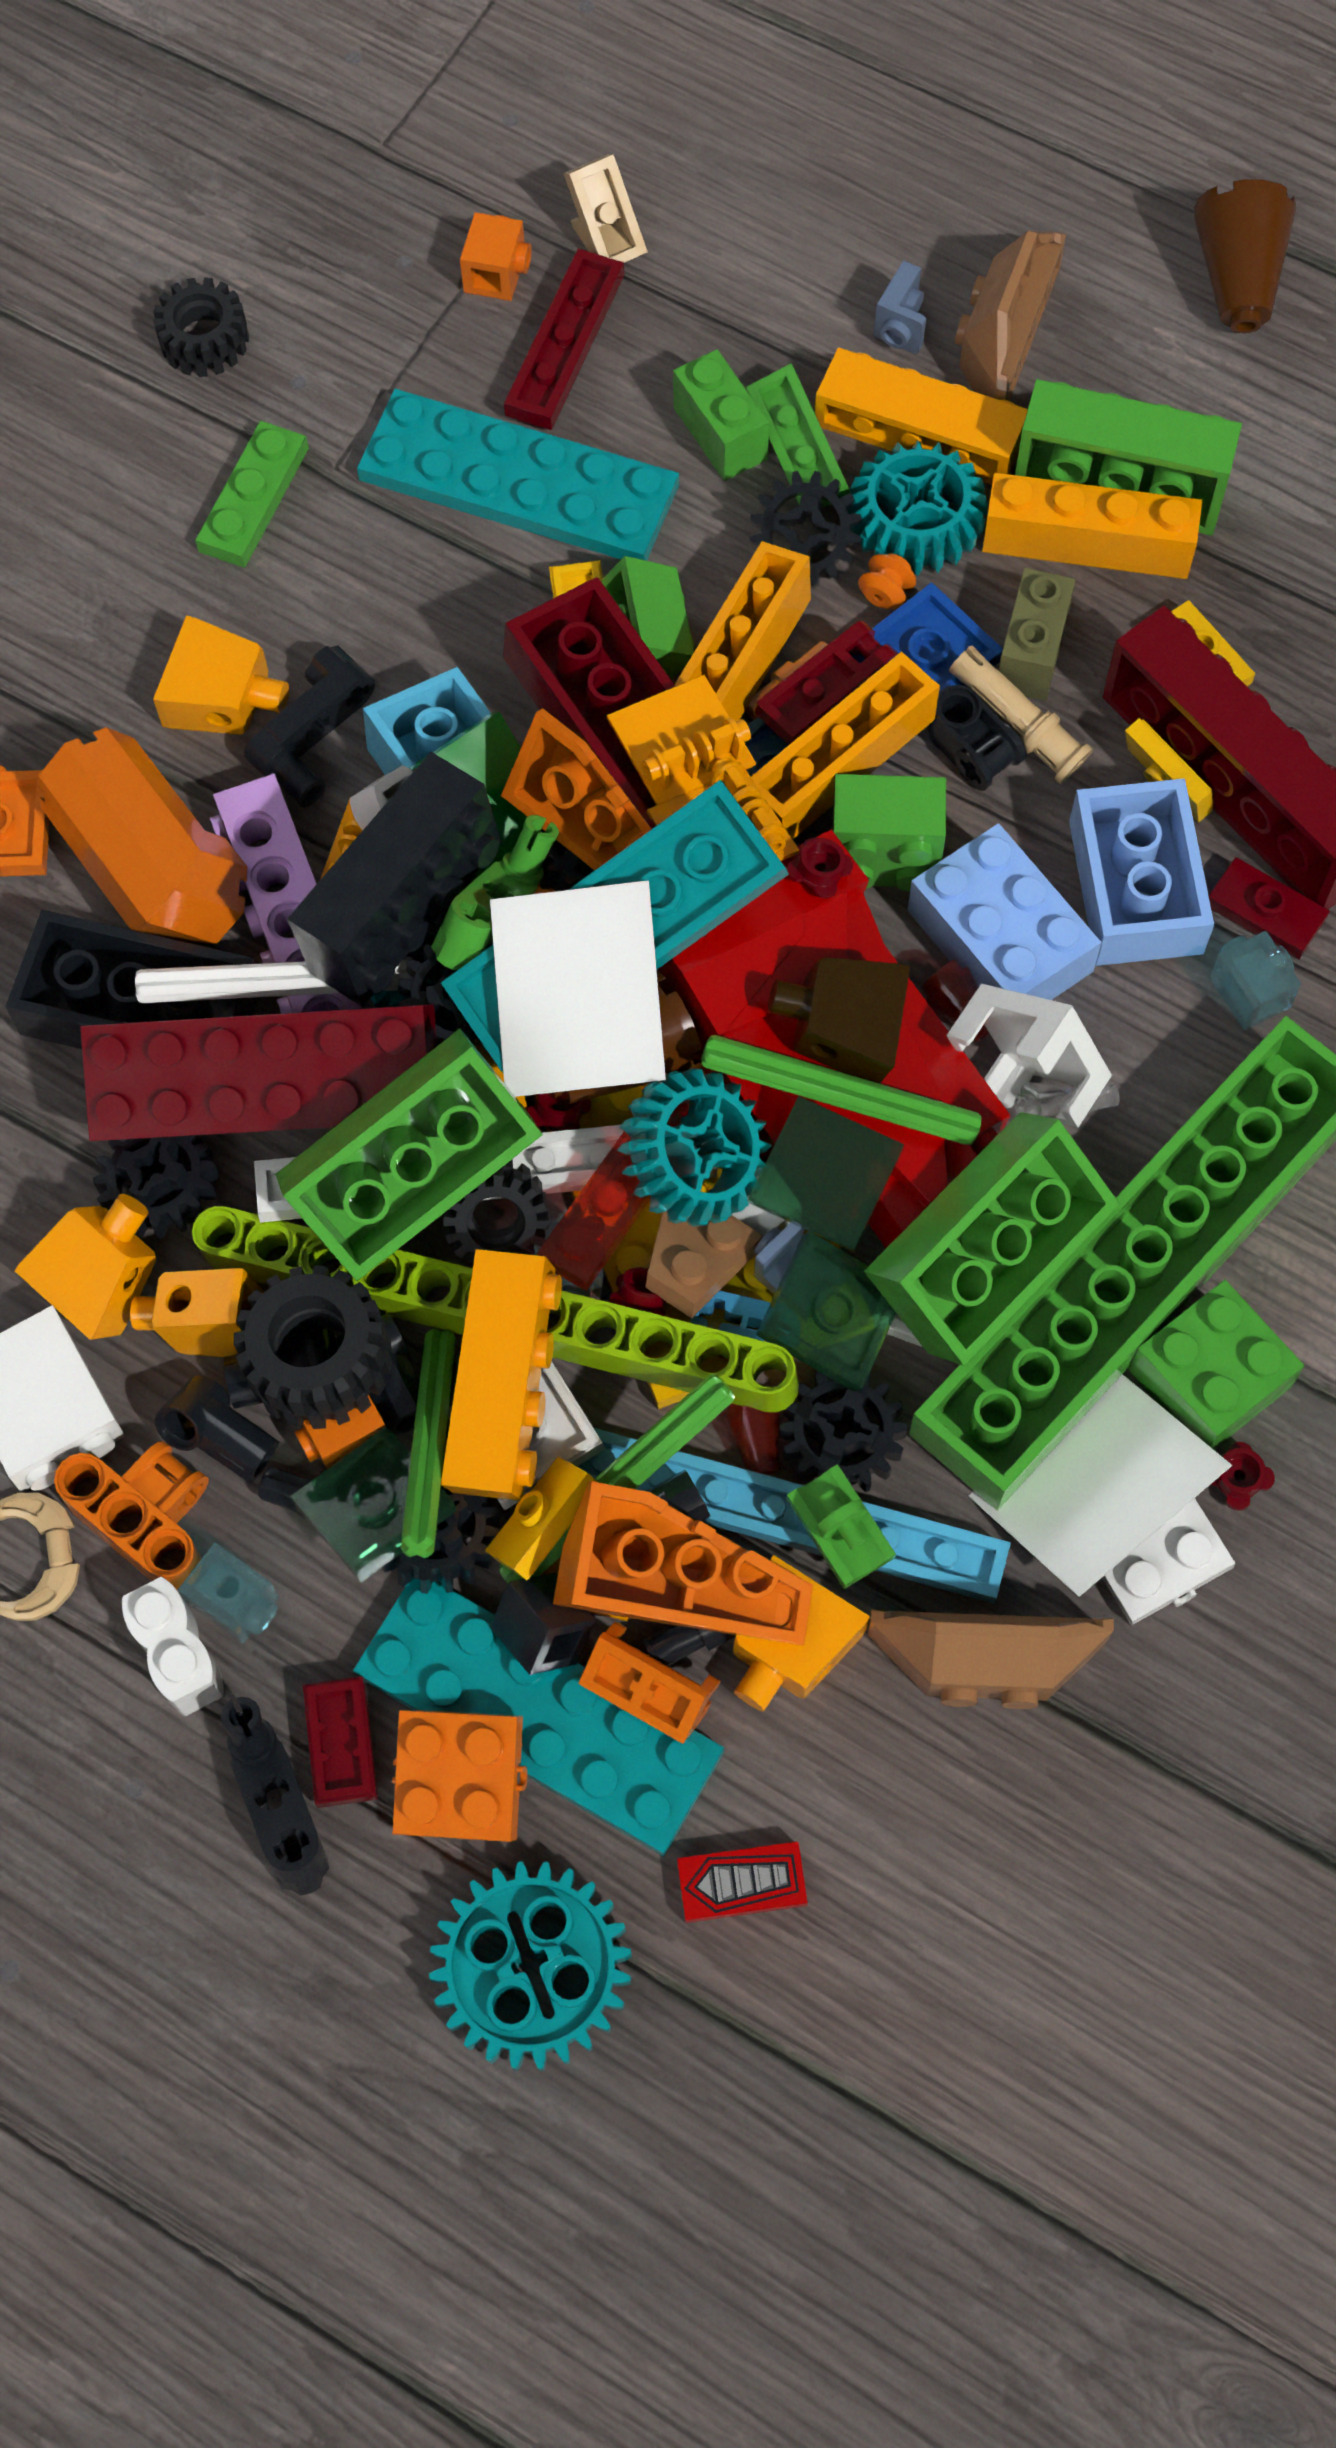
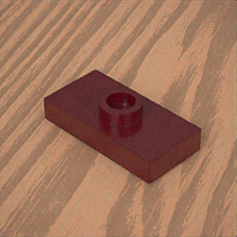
(1267, 905)
(340, 1742)

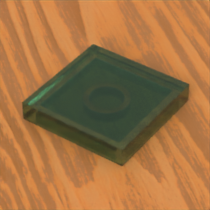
(826, 1173)
(828, 1313)
(362, 1503)

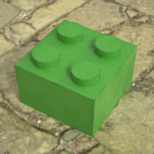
(891, 825)
(1216, 1365)

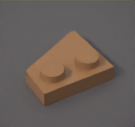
(697, 1262)

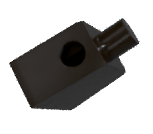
(846, 1014)

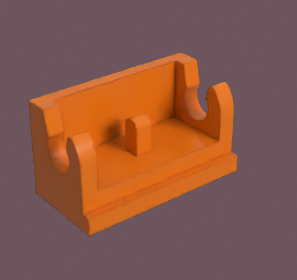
(646, 1686)

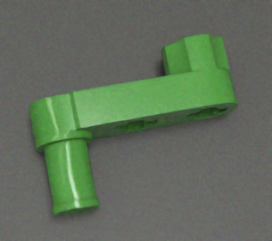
(468, 921)

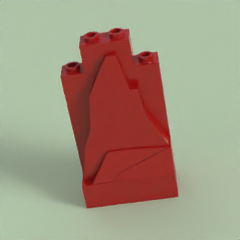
(781, 936)

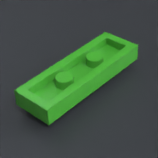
(795, 429)
(252, 494)

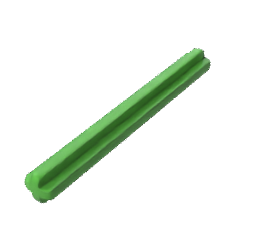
(841, 1090)
(428, 1444)
(654, 1448)

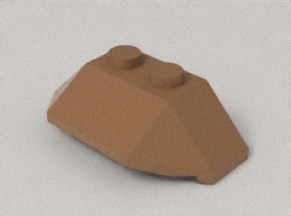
(1008, 312)
(988, 1654)

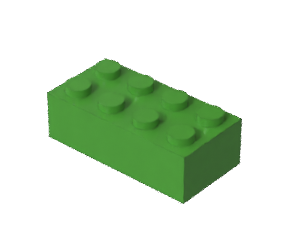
(1127, 446)
(407, 1155)
(992, 1237)

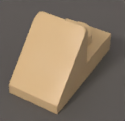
(604, 210)

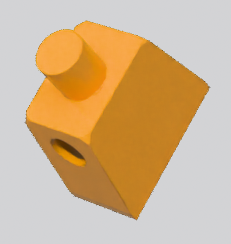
(215, 681)
(92, 1266)
(196, 1309)
(830, 1634)

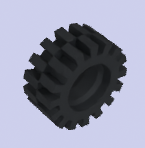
(197, 304)
(517, 1238)

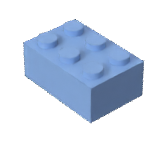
(1141, 871)
(1003, 919)

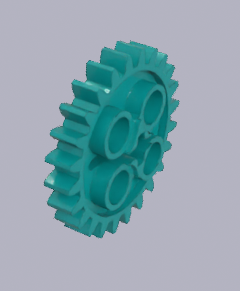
(478, 1986)

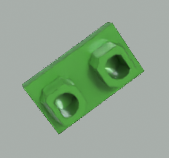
(841, 1526)

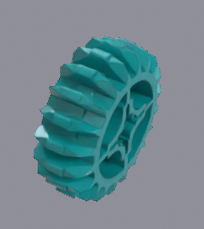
(912, 489)
(666, 1156)

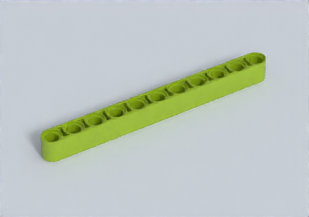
(579, 1314)

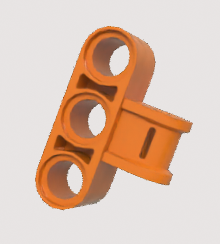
(139, 1491)

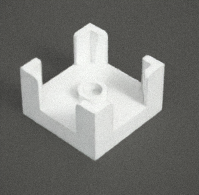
(1036, 1040)

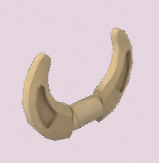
(62, 1577)

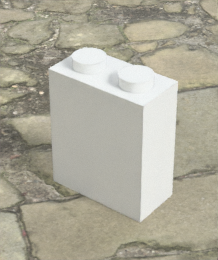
(48, 1402)

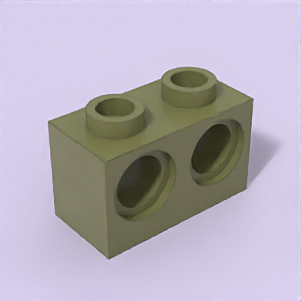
(1036, 631)

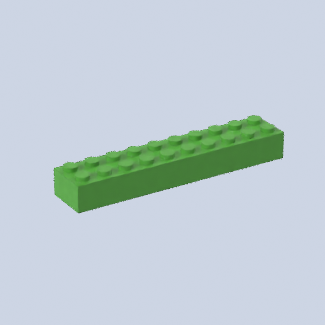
(1137, 1268)

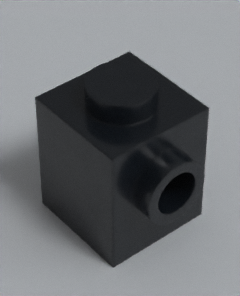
(536, 1630)

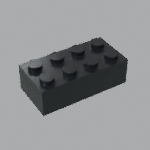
(396, 879)
(86, 974)

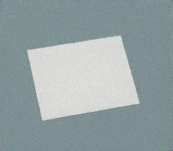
(577, 989)
(1107, 1486)

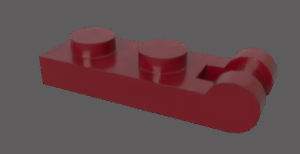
(823, 682)

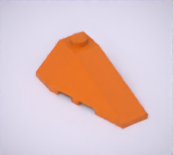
(570, 786)
(658, 1565)

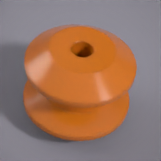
(887, 581)

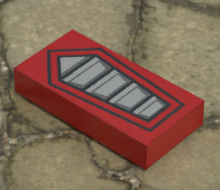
(742, 1882)

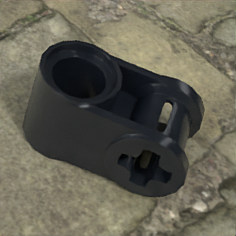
(980, 744)

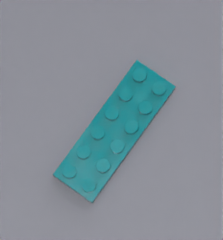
(518, 476)
(699, 872)
(446, 1658)

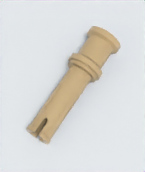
(1037, 730)

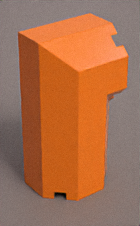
(142, 840)

